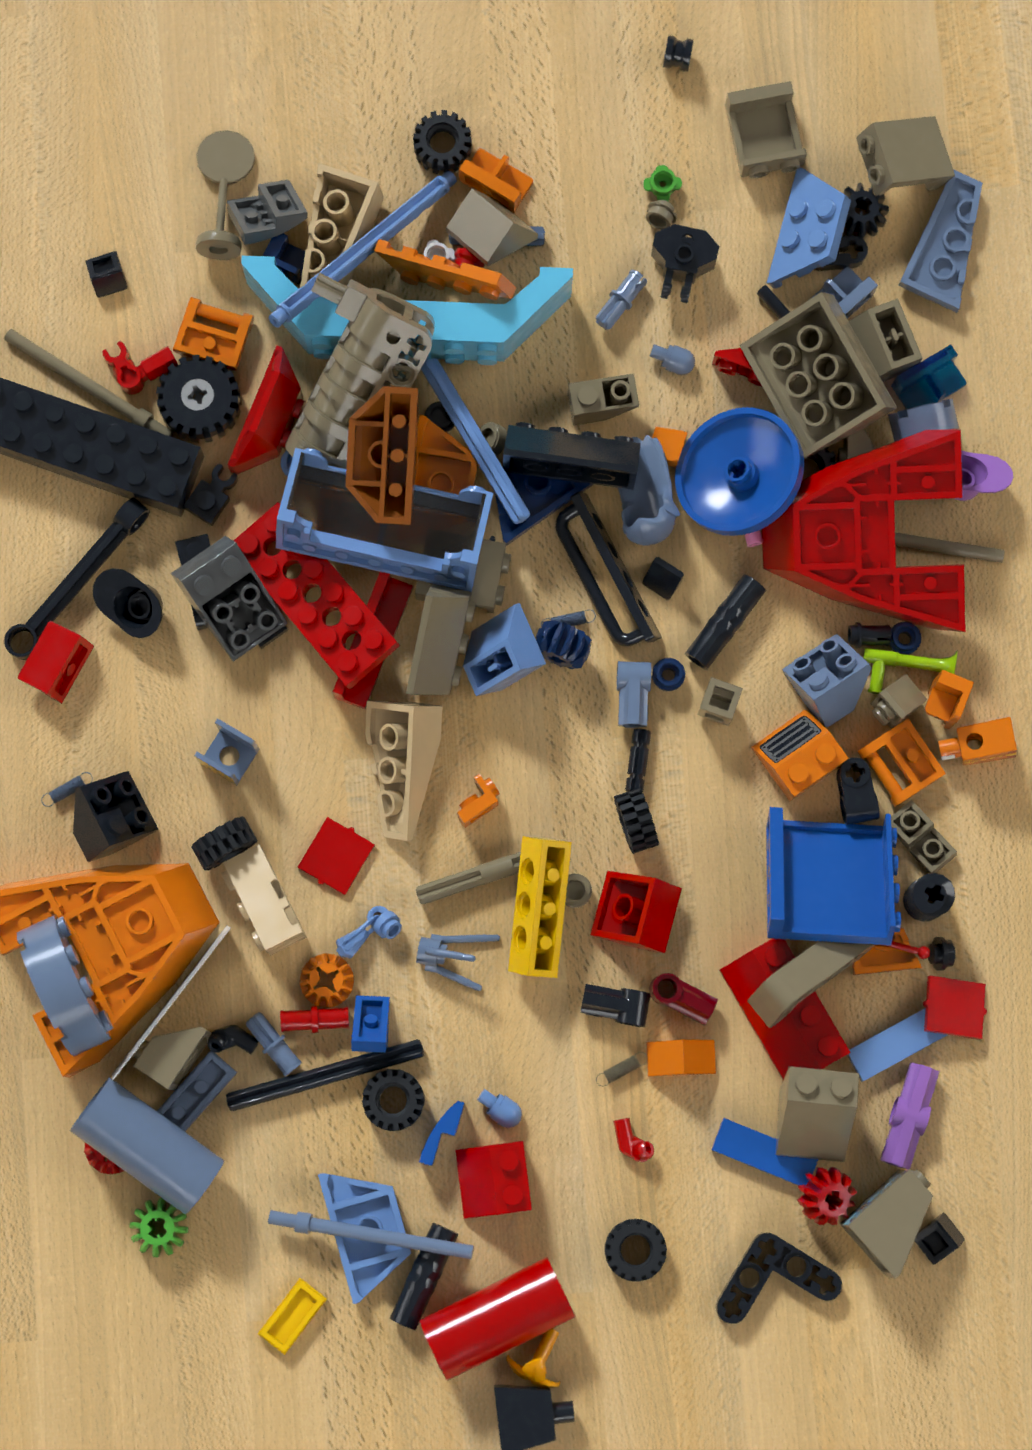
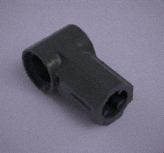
(623, 1005)

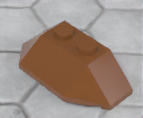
(384, 454)

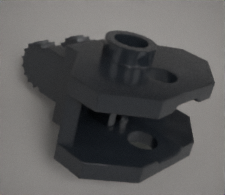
(683, 256)

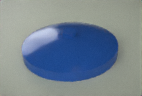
(739, 471)

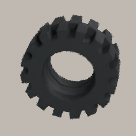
(657, 1250)

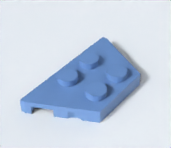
(809, 228)
(368, 1206)

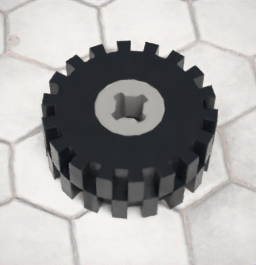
(206, 413)

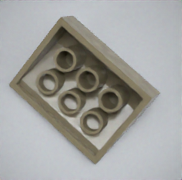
(818, 374)

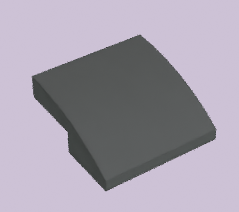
(269, 213)

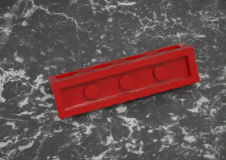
(388, 605)

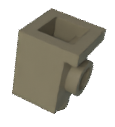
(720, 701)

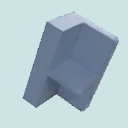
(849, 290)

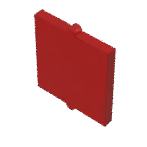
(336, 856)
(954, 1007)

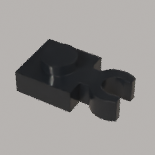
(209, 499)

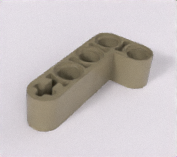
(802, 977)

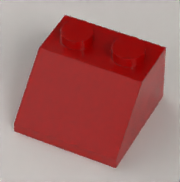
(636, 911)
(493, 1179)

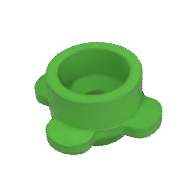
(662, 174)

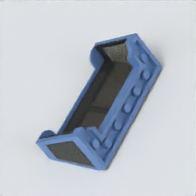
(329, 523)

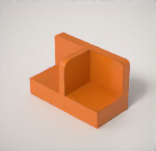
(495, 178)
(948, 697)

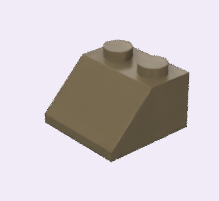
(171, 1055)

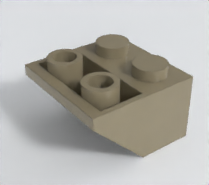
(887, 339)

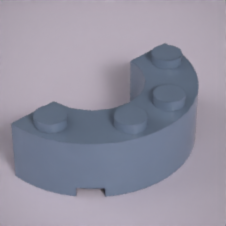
(59, 986)

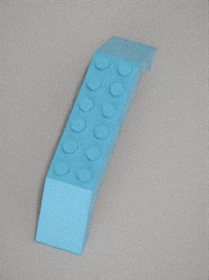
(461, 329)

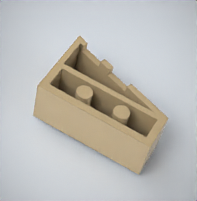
(263, 901)

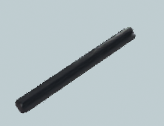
(324, 1075)

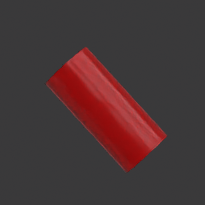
(496, 1319)

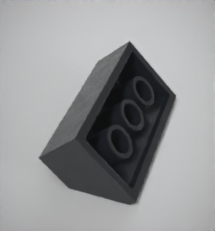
(571, 456)

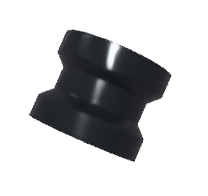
(678, 53)

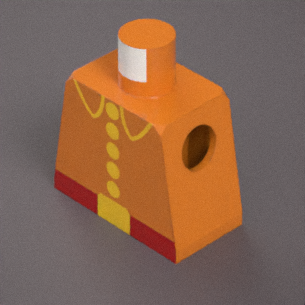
(996, 740)

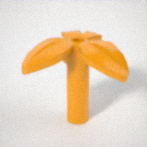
(536, 1369)

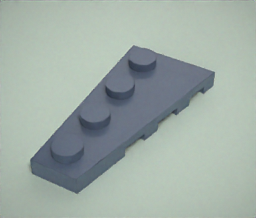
(942, 253)

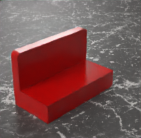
(56, 661)

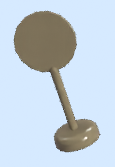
(223, 159)

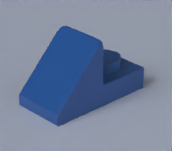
(370, 1024)

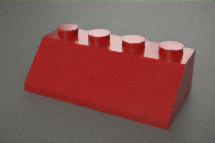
(806, 1034)

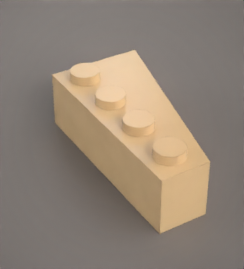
(340, 217)

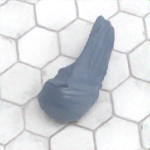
(649, 508)

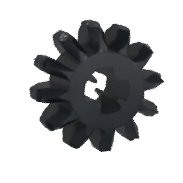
(872, 205)

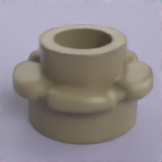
(660, 214)

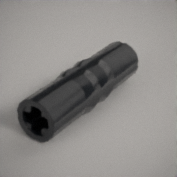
(725, 622)
(422, 1281)

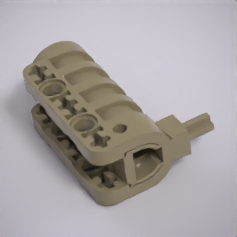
(360, 363)

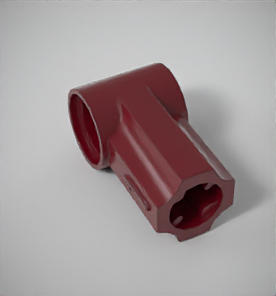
(686, 999)

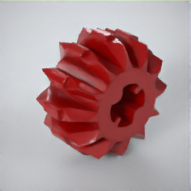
(835, 1205)

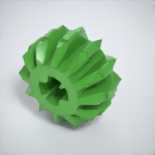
(147, 1229)

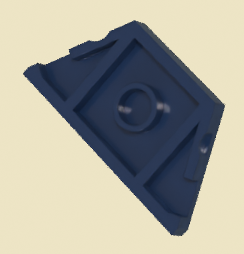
(542, 499)

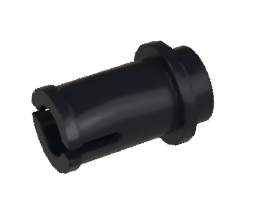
(868, 635)

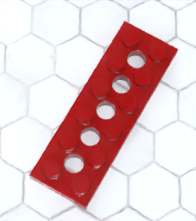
(311, 616)

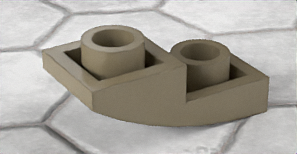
(921, 838)

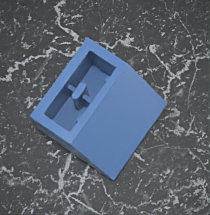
(501, 652)

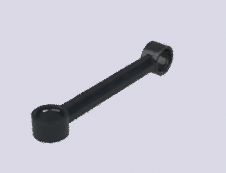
(125, 523)

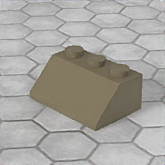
(440, 641)

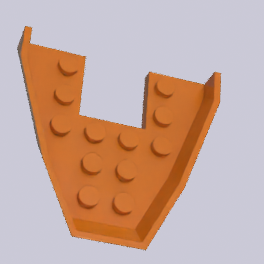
(130, 929)

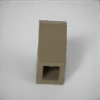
(602, 398)
(897, 702)

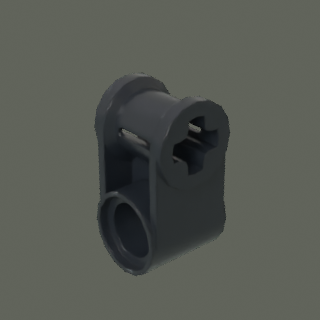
(857, 798)

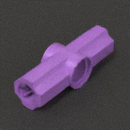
(909, 1115)

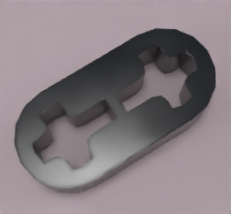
(844, 259)

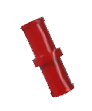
(314, 1019)

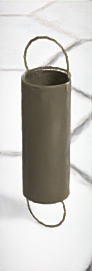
(621, 1069)

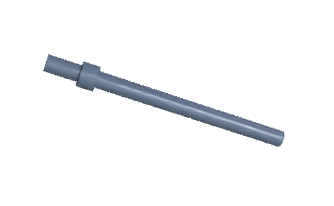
(305, 1223)

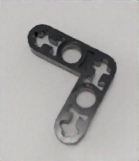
(776, 1263)

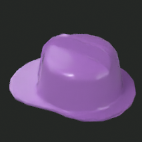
(983, 475)

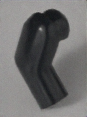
(231, 1036)

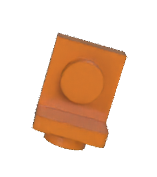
(475, 807)

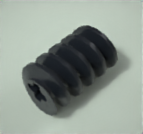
(916, 899)

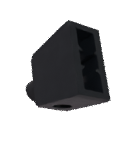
(528, 1416)

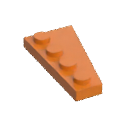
(445, 273)

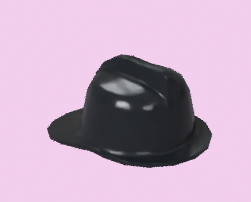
(128, 602)

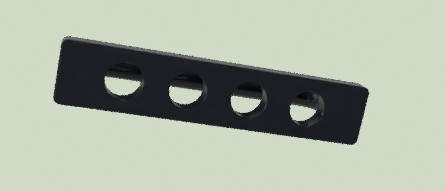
(646, 626)

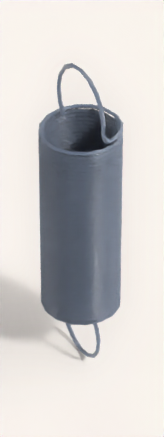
(571, 619)
(66, 789)

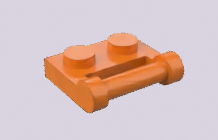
(209, 341)
(911, 757)

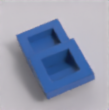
(447, 1124)

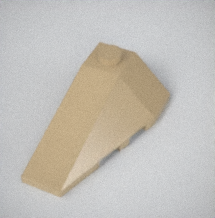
(404, 749)

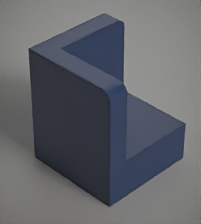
(288, 257)

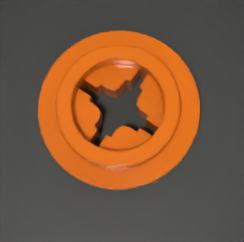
(323, 996)

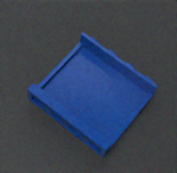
(831, 881)

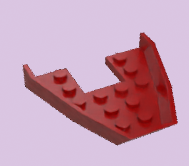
(843, 532)

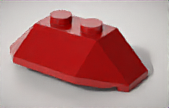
(270, 416)

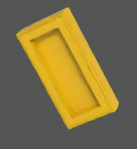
(292, 1316)

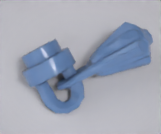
(385, 925)

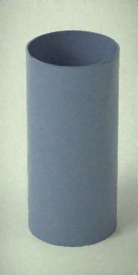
(147, 1146)

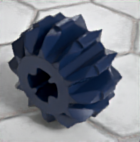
(563, 644)

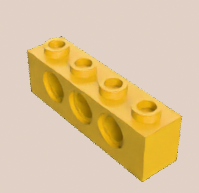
(539, 907)

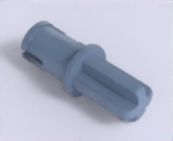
(620, 300)
(273, 1043)

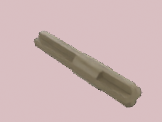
(469, 878)

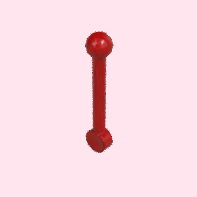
(923, 952)

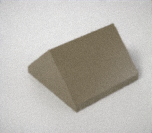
(488, 228)

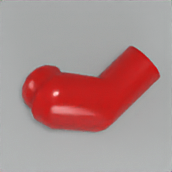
(631, 1145)

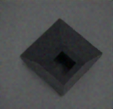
(110, 816)

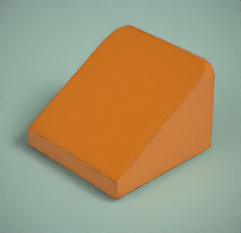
(672, 443)

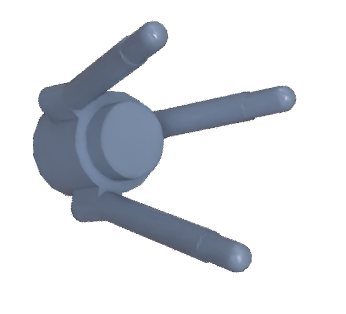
(433, 952)

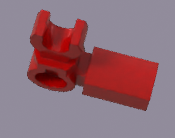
(133, 378)

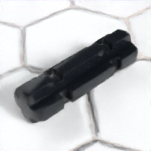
(638, 759)

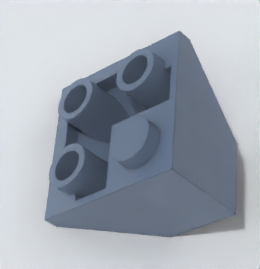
(829, 679)

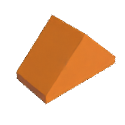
(681, 1057)

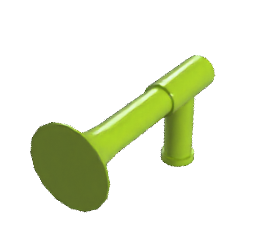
(890, 658)

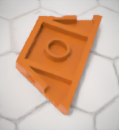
(442, 460)

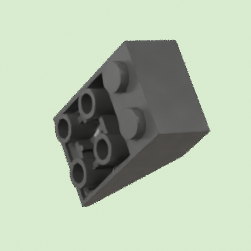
(229, 597)

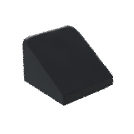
(106, 274)
(663, 578)
(939, 1238)

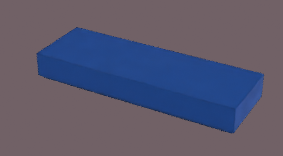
(759, 1152)

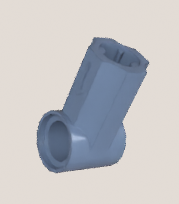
(633, 689)

